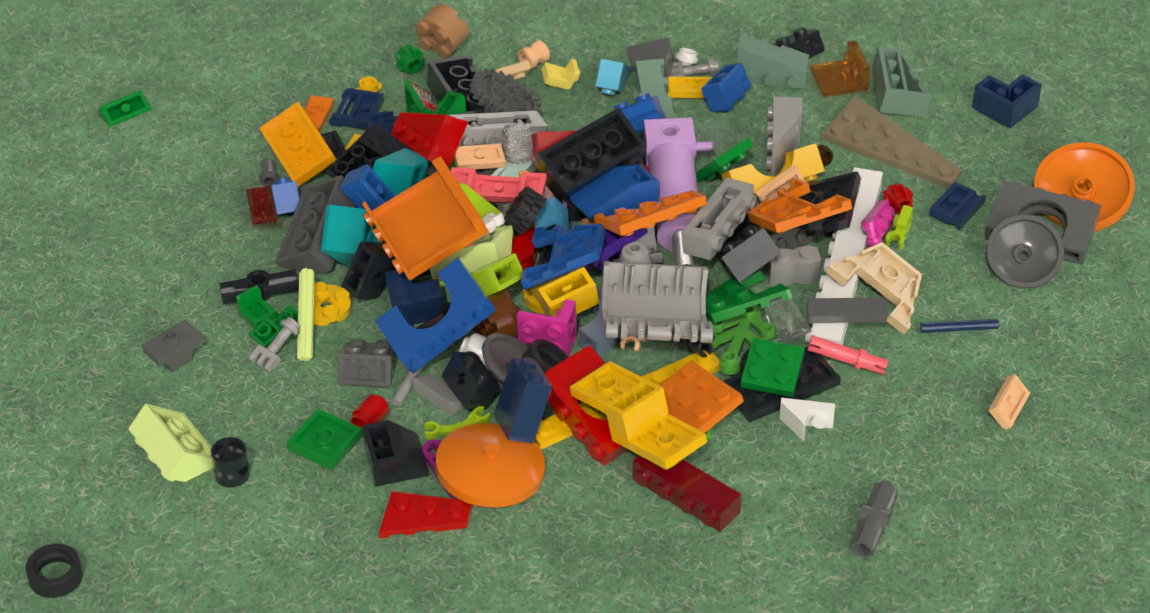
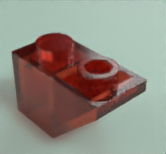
(261, 206)

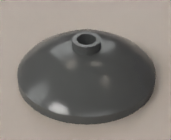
(1029, 236)
(499, 350)

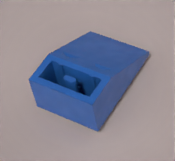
(617, 189)

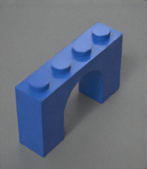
(467, 309)

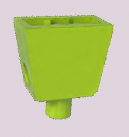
(509, 270)

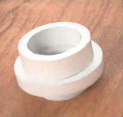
(687, 56)

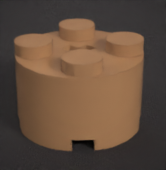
(441, 30)

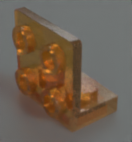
(844, 75)

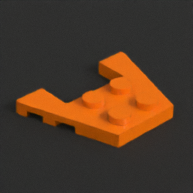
(789, 211)

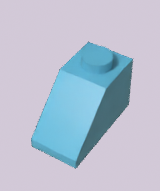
(612, 76)

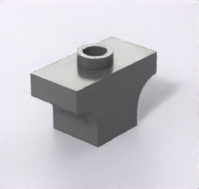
(173, 346)

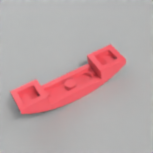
(499, 187)

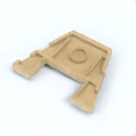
(888, 275)

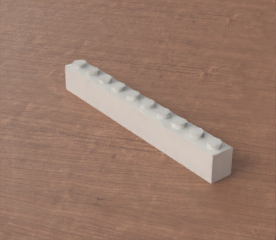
(847, 243)

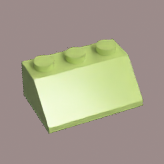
(484, 251)
(172, 443)

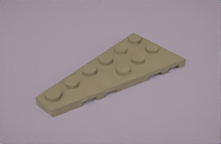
(879, 138)

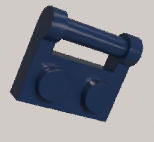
(365, 105)

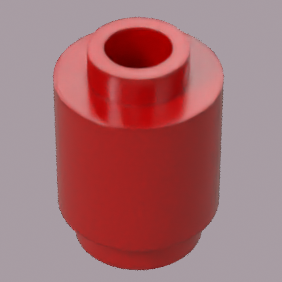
(370, 411)

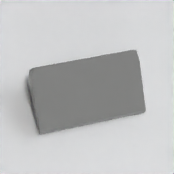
(437, 393)

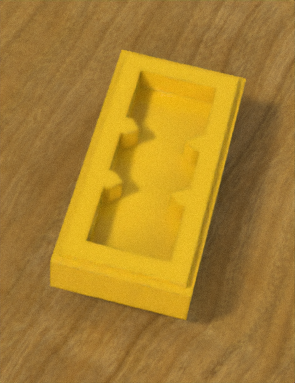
(686, 87)

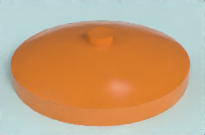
(1090, 174)
(487, 468)

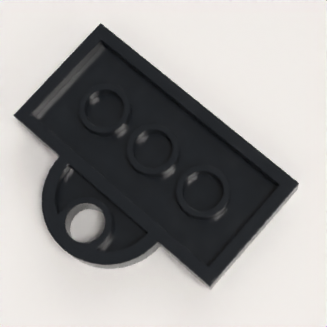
(814, 378)

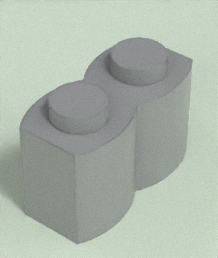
(795, 266)

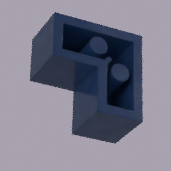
(1006, 102)
(417, 300)

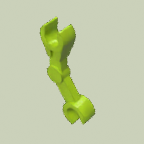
(444, 430)

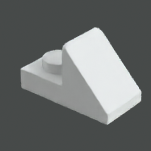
(799, 413)

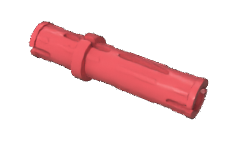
(858, 358)

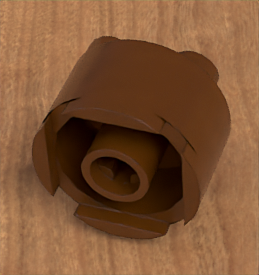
(503, 319)

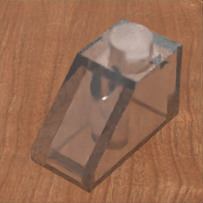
(787, 320)

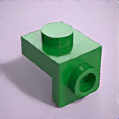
(253, 307)

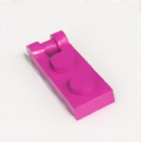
(878, 222)

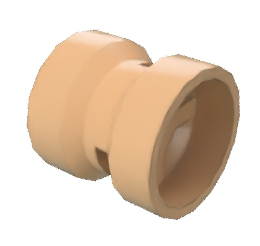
(534, 54)

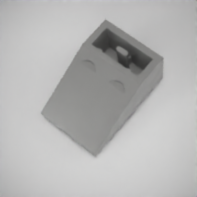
(783, 131)

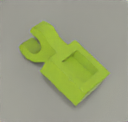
(901, 224)

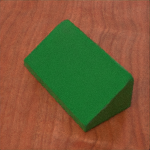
(124, 108)

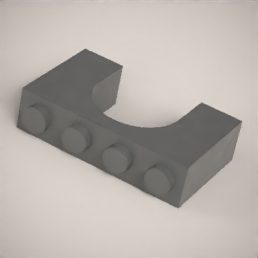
(1076, 215)

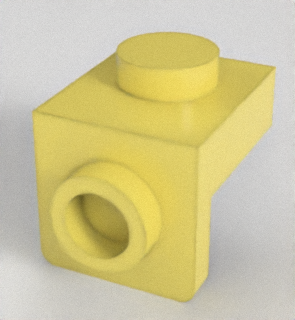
(559, 76)

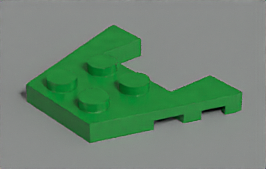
(733, 297)

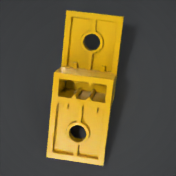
(638, 415)

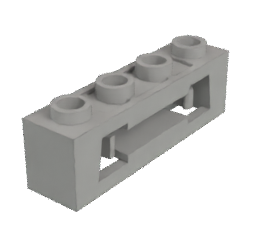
(490, 126)
(718, 218)

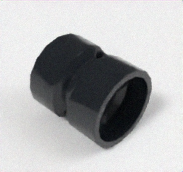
(230, 462)

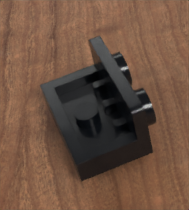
(803, 40)

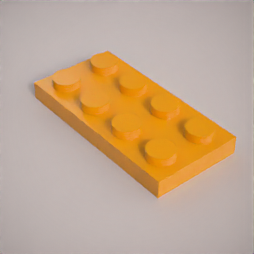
(298, 144)

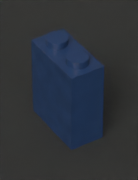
(522, 400)

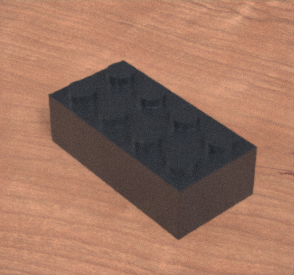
(589, 154)

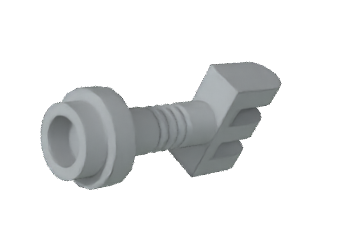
(680, 71)
(268, 356)

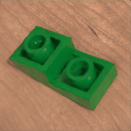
(269, 329)

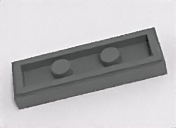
(846, 310)

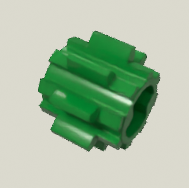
(409, 59)

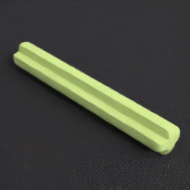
(305, 315)

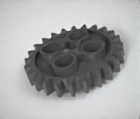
(502, 93)

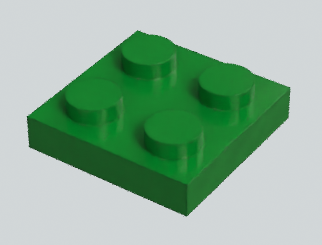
(724, 161)
(772, 367)
(324, 439)

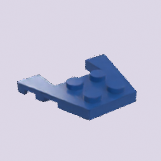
(570, 251)

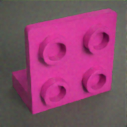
(558, 330)

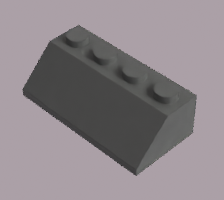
(304, 236)

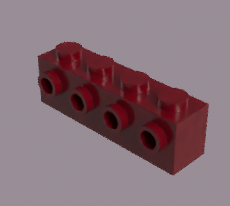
(690, 491)

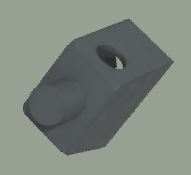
(652, 50)

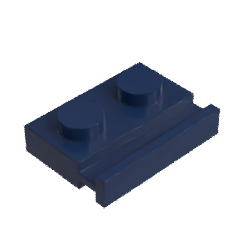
(957, 205)

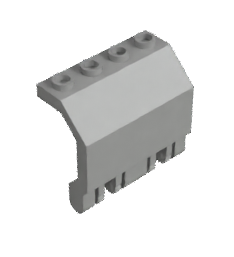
(655, 302)

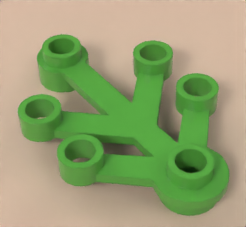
(730, 361)

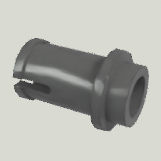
(268, 172)

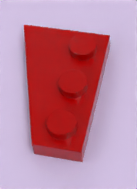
(416, 513)

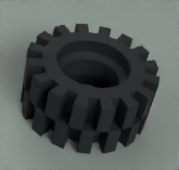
(524, 210)

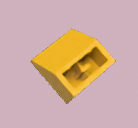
(573, 286)

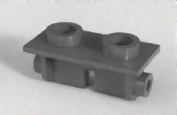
(792, 238)

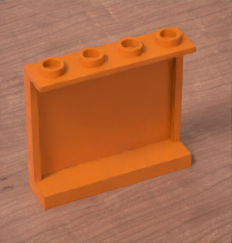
(426, 222)

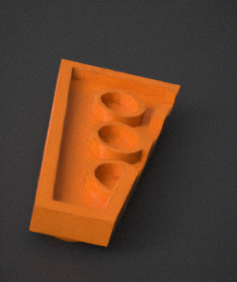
(649, 213)

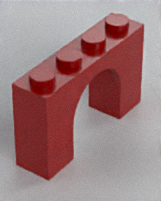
(589, 430)

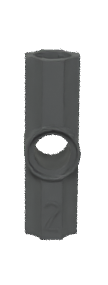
(873, 519)

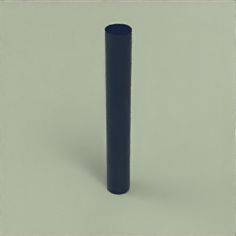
(965, 325)

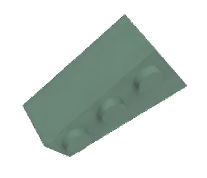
(771, 64)
(651, 80)
(897, 86)

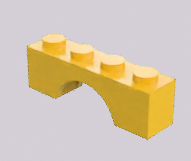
(805, 158)

